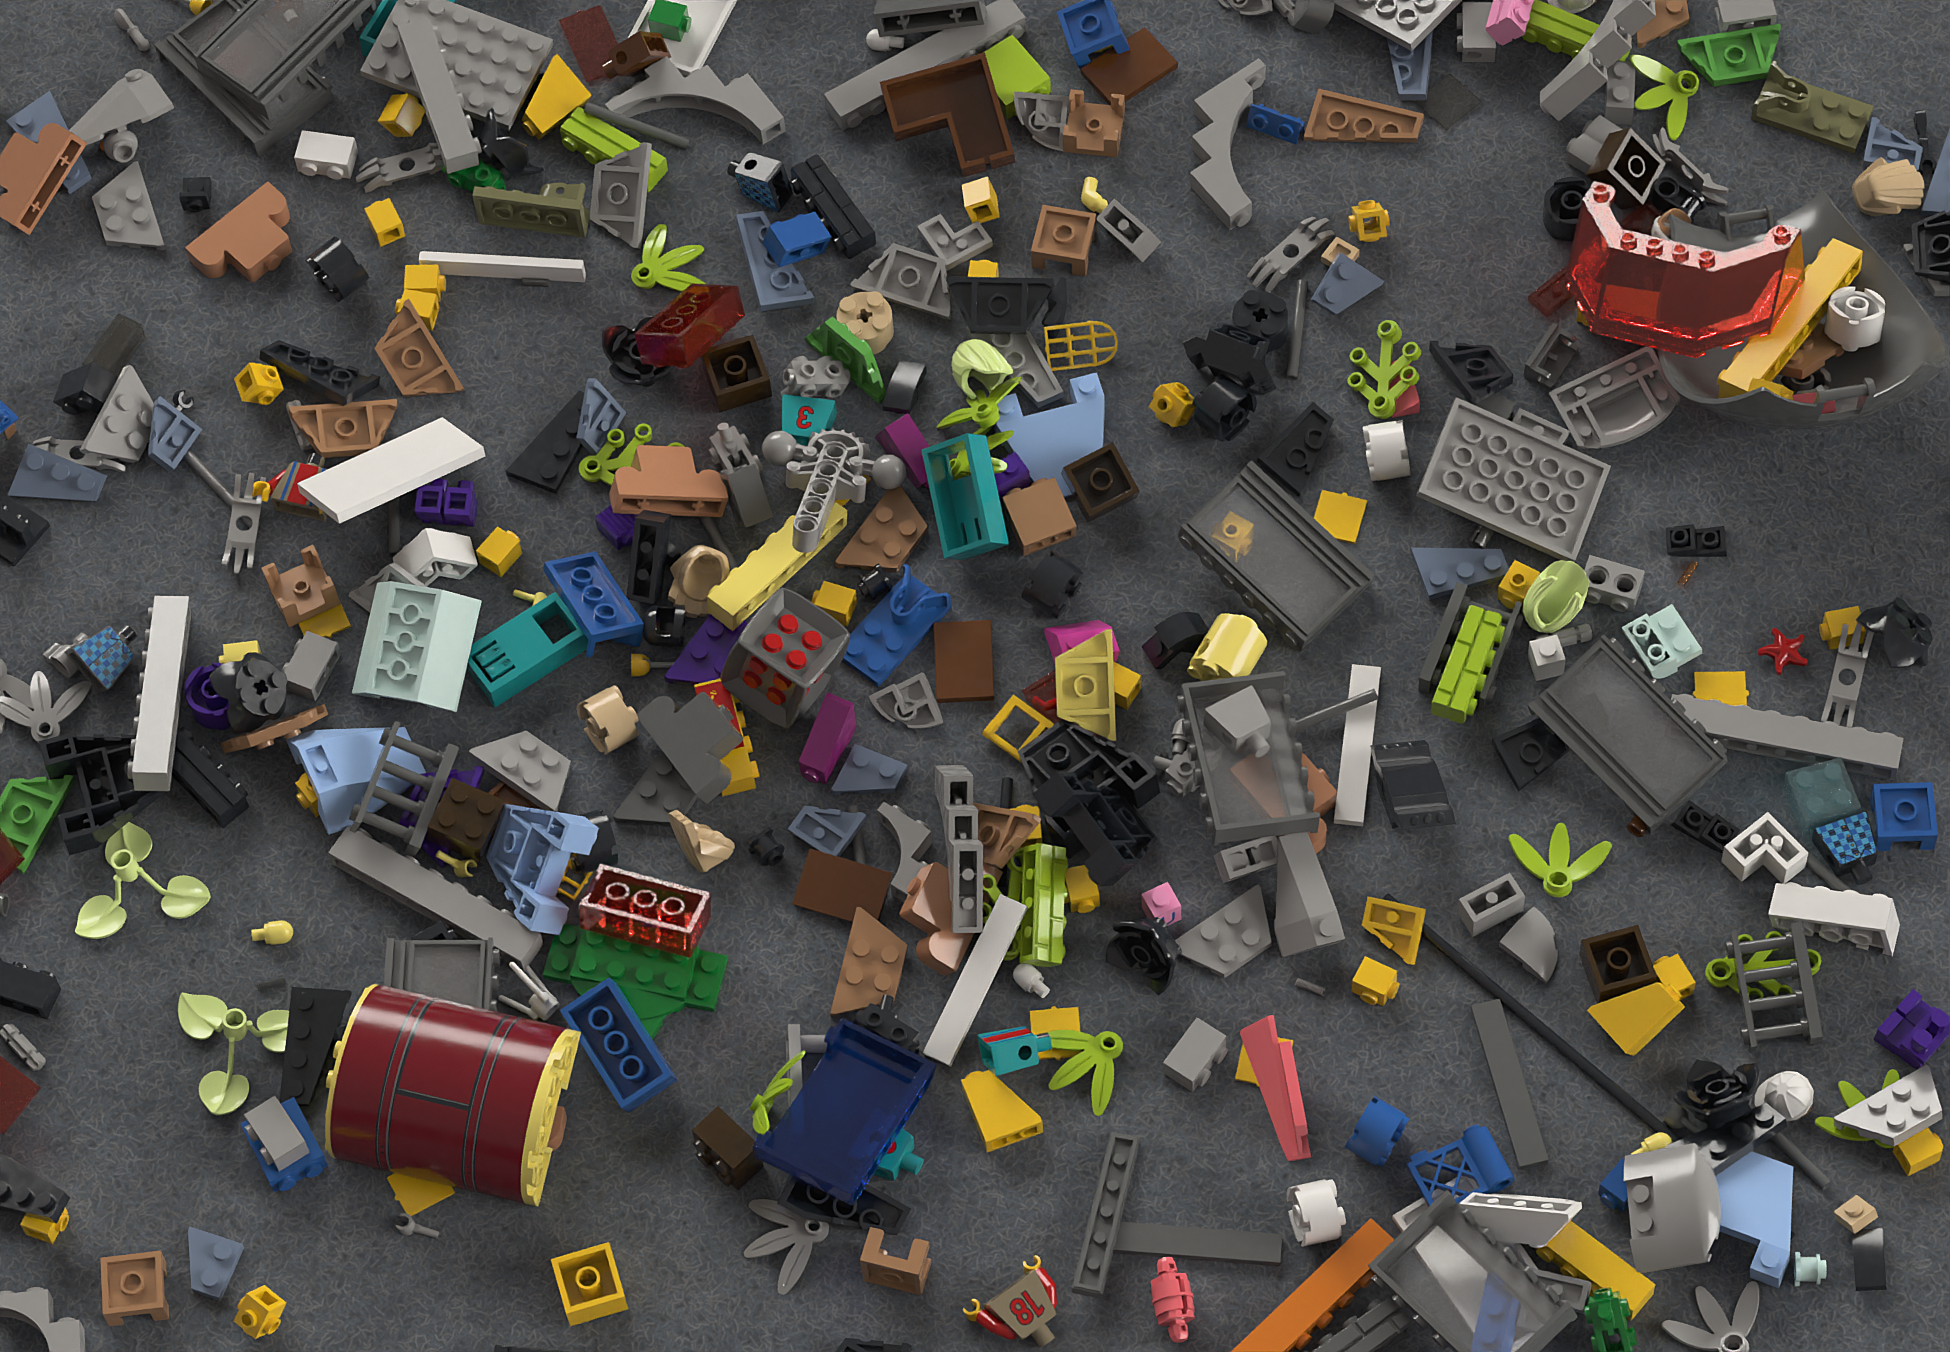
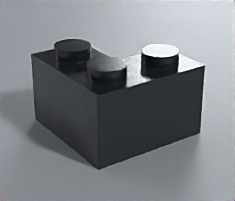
(84, 389)

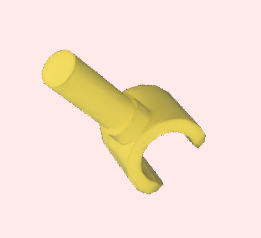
(529, 597)
(460, 867)

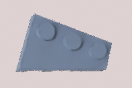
(54, 477)

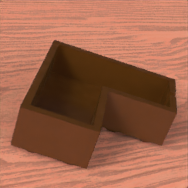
(954, 97)

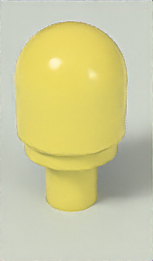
(274, 933)
(1654, 1142)

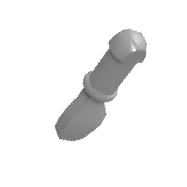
(133, 31)

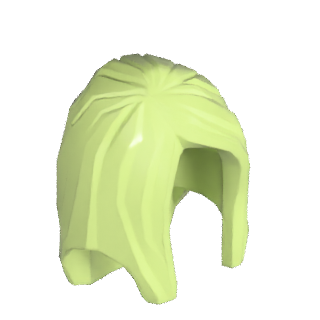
(981, 361)
(1555, 596)

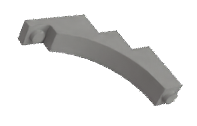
(1590, 66)
(1220, 113)
(963, 848)

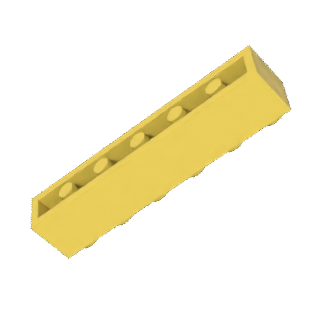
(766, 571)

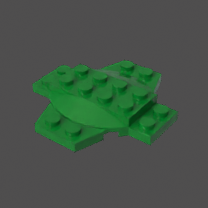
(648, 977)

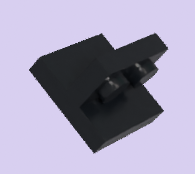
(18, 529)

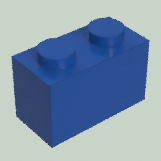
(796, 239)

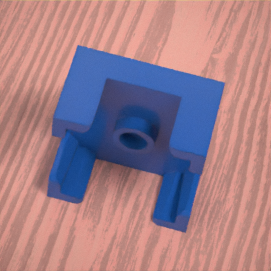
(1091, 27)
(1904, 814)

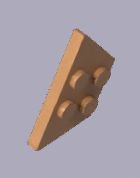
(1669, 16)
(415, 357)
(345, 429)
(886, 535)
(264, 736)
(1003, 832)
(869, 966)

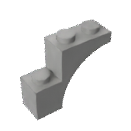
(913, 840)
(37, 1309)

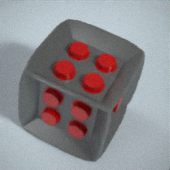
(785, 657)

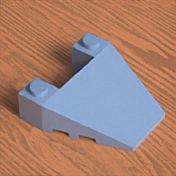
(1058, 435)
(531, 858)
(1758, 1210)

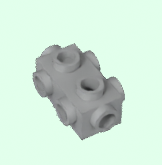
(815, 377)
(731, 449)
(1178, 773)

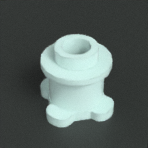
(1808, 1269)

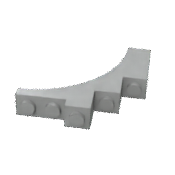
(702, 90)

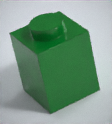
(669, 19)

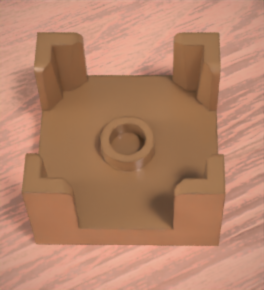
(1094, 127)
(1064, 237)
(302, 590)
(895, 1272)
(133, 1286)

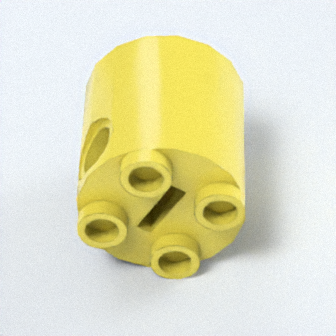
(1228, 649)

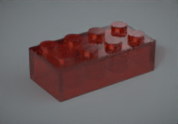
(689, 325)
(645, 910)

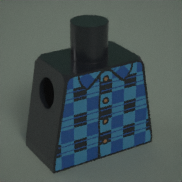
(762, 180)
(1848, 846)

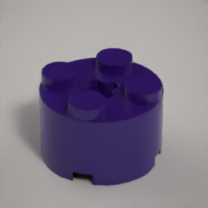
(204, 703)

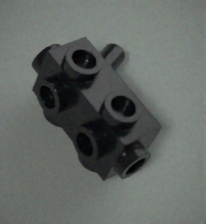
(886, 1025)

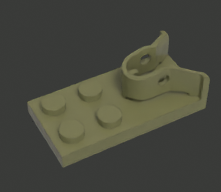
(1811, 111)
(541, 213)

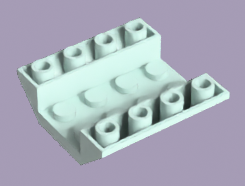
(417, 645)

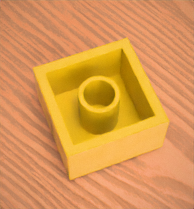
(589, 1284)

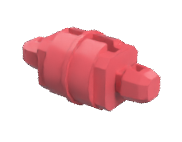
(1172, 1299)

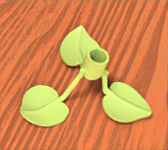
(123, 850)
(204, 1014)

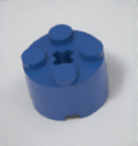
(1376, 1130)

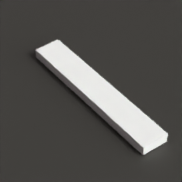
(505, 266)
(1357, 749)
(975, 980)

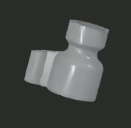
(57, 657)

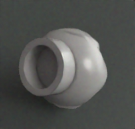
(119, 145)

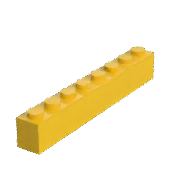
(1767, 355)

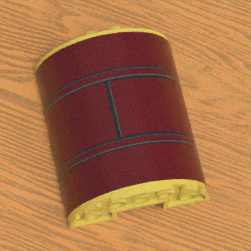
(447, 1093)

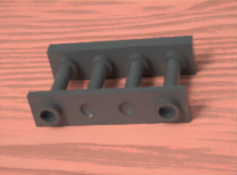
(1450, 626)
(431, 785)
(1798, 969)

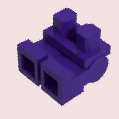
(447, 504)
(1914, 1030)

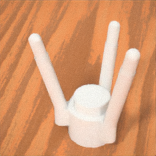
(542, 1002)

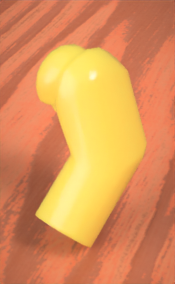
(1090, 197)

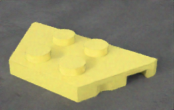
(1087, 685)

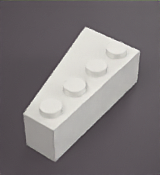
(1837, 915)

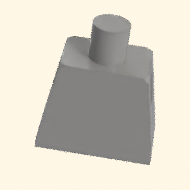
(1240, 722)

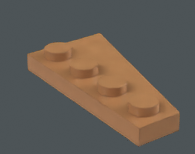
(1353, 119)

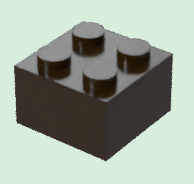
(1626, 166)
(736, 373)
(1100, 482)
(465, 820)
(1617, 963)
(726, 1148)

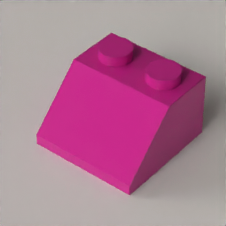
(1068, 636)

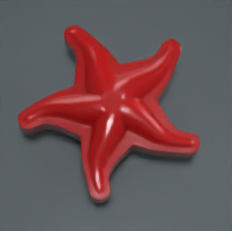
(1784, 651)

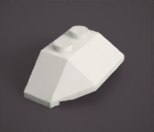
(1521, 1217)

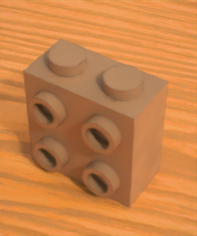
(1038, 515)

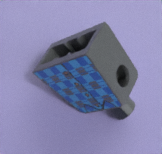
(103, 655)

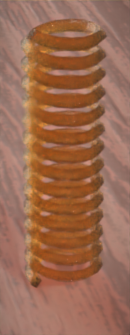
(1694, 568)

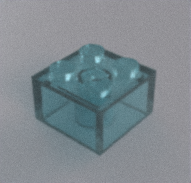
(1820, 794)

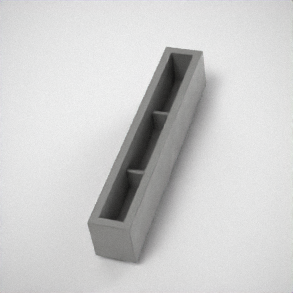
(438, 94)

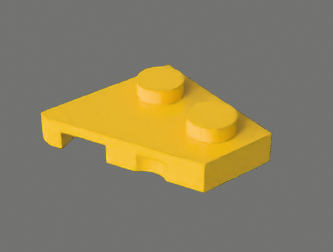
(1395, 925)

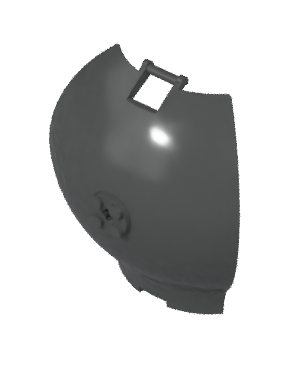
(1859, 380)

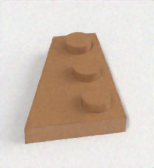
(1812, 354)

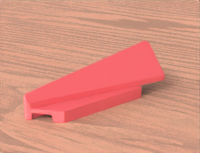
(1279, 1085)

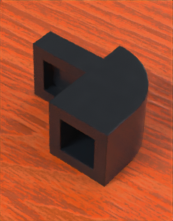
(1175, 635)

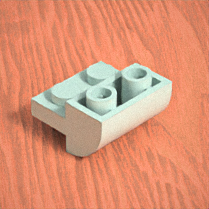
(1662, 641)

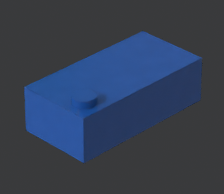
(619, 1045)

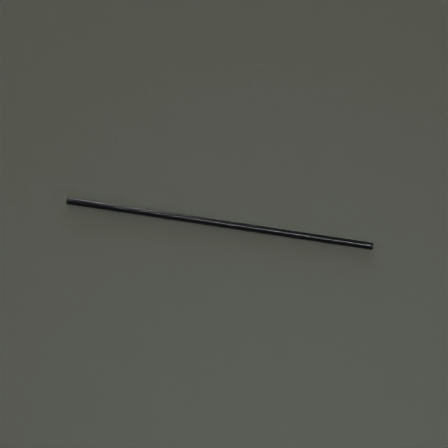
(1545, 1032)

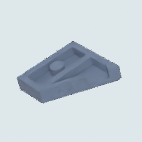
(1890, 146)
(868, 773)
(211, 1262)

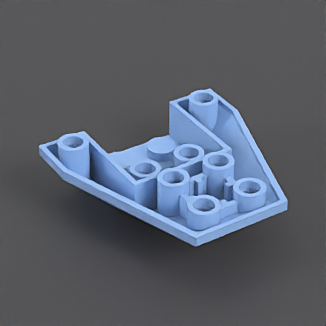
(341, 766)

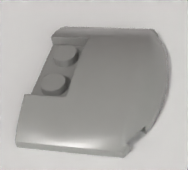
(1616, 401)
(1671, 1207)

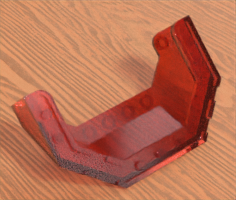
(1674, 291)

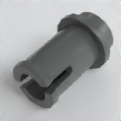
(1481, 537)

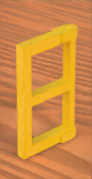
(993, 726)

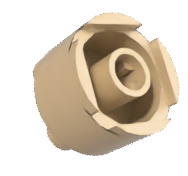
(868, 318)
(608, 720)

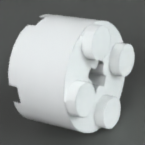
(1854, 318)
(1386, 450)
(1315, 1212)

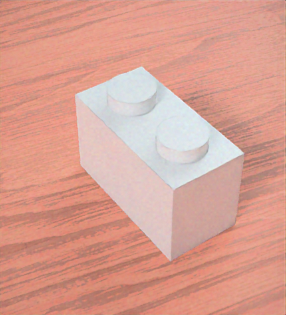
(326, 155)

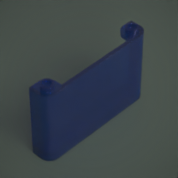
(847, 1112)

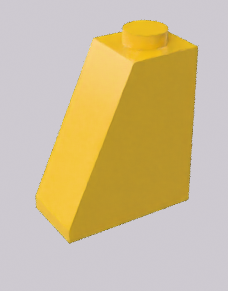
(554, 99)
(1638, 1015)
(998, 1111)

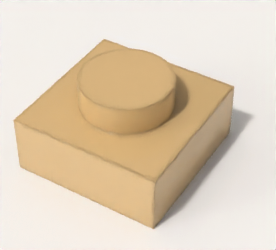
(1339, 246)
(1855, 1214)

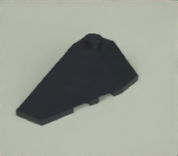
(869, 1210)

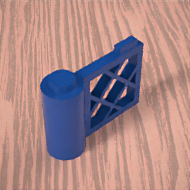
(1478, 1154)

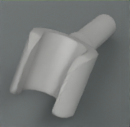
(412, 1227)

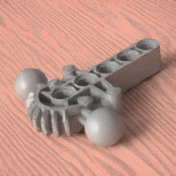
(828, 472)

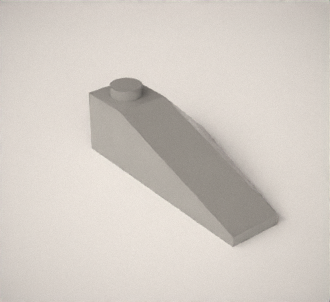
(126, 101)
(1303, 901)

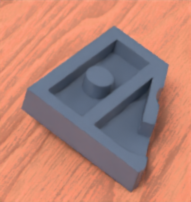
(1344, 285)
(598, 416)
(170, 434)
(827, 829)

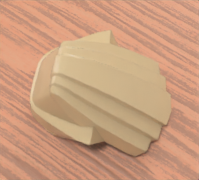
(1888, 188)
(695, 576)
(700, 843)

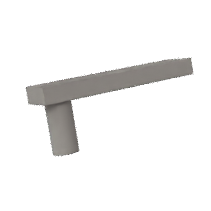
(795, 1044)

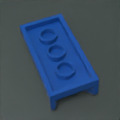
(594, 600)
(895, 628)

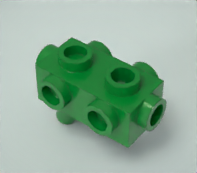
(478, 176)
(1608, 1317)

